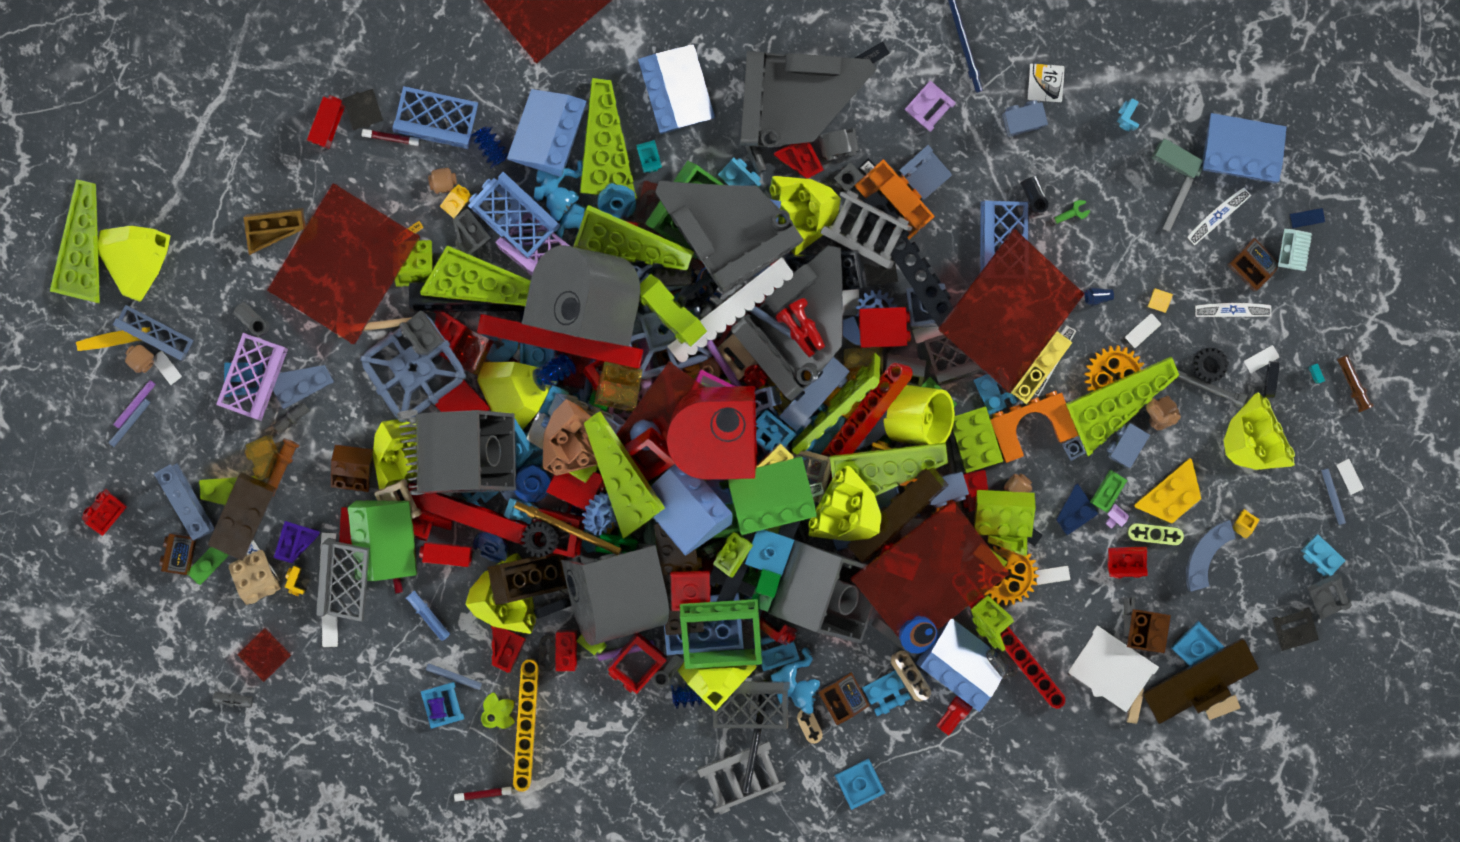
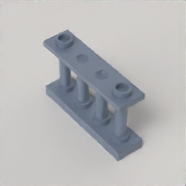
(185, 501)

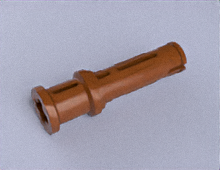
(284, 458)

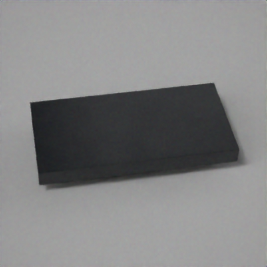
(851, 267)

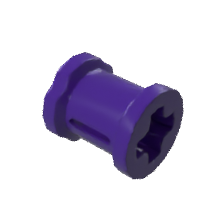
(437, 708)

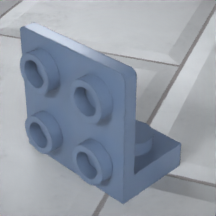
(925, 172)

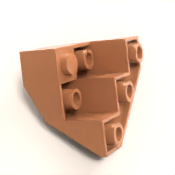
(566, 440)

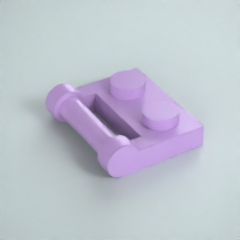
(925, 101)

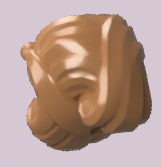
(1163, 413)

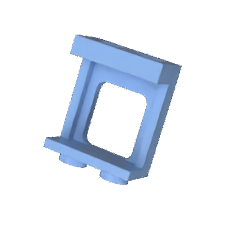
(513, 218)

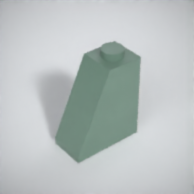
(1177, 158)

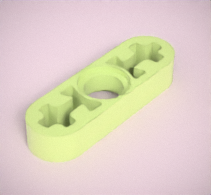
(1170, 530)

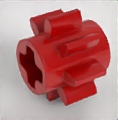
(755, 376)

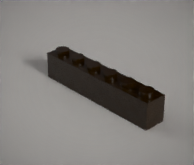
(901, 512)

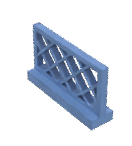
(431, 133)
(525, 201)
(987, 226)

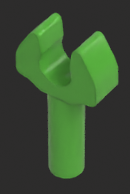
(1073, 212)

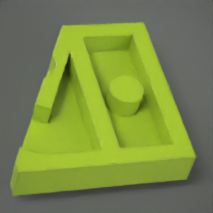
(1011, 543)

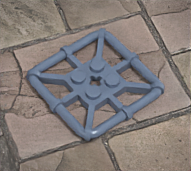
(658, 342)
(408, 379)

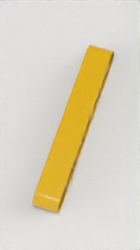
(522, 733)

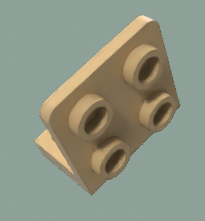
(253, 577)

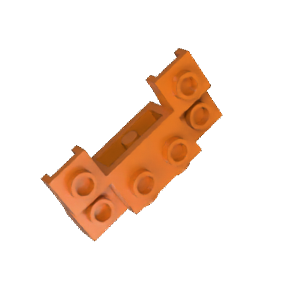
(897, 192)

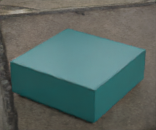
(1316, 373)

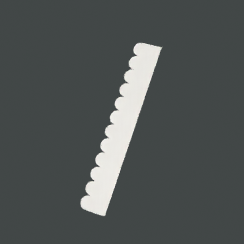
(735, 306)

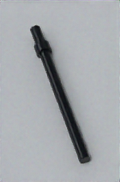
(754, 747)

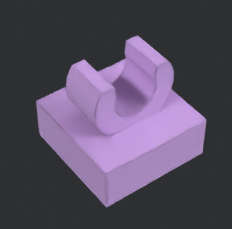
(1116, 516)

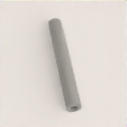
(1178, 203)

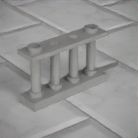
(867, 248)
(726, 765)

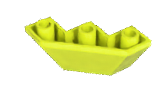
(808, 204)
(133, 257)
(511, 389)
(1257, 438)
(389, 453)
(846, 509)
(512, 616)
(715, 683)

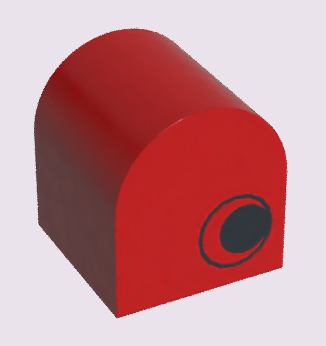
(715, 433)

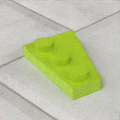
(217, 489)

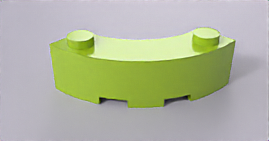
(677, 318)

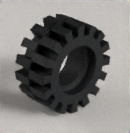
(1218, 356)
(550, 534)

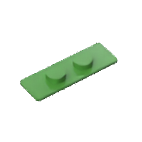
(207, 565)

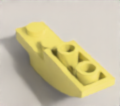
(1041, 367)

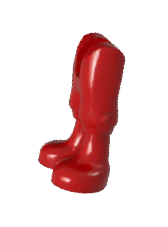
(807, 331)

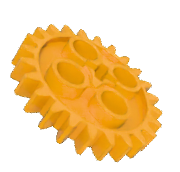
(1125, 362)
(1002, 590)

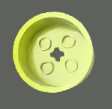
(920, 416)

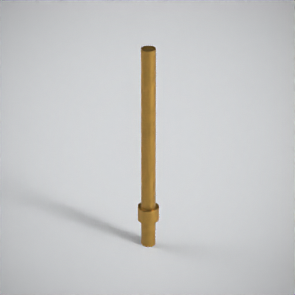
(534, 512)

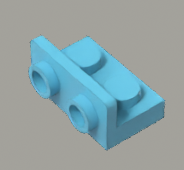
(736, 174)
(1323, 555)

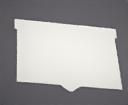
(1112, 669)

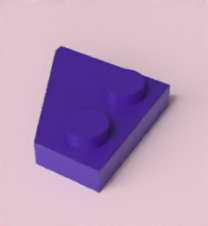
(294, 541)

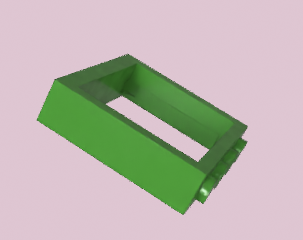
(721, 611)

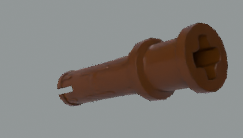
(1358, 391)

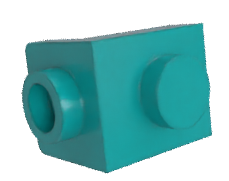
(649, 156)

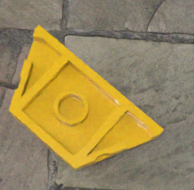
(1173, 494)

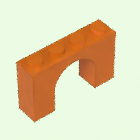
(1052, 407)

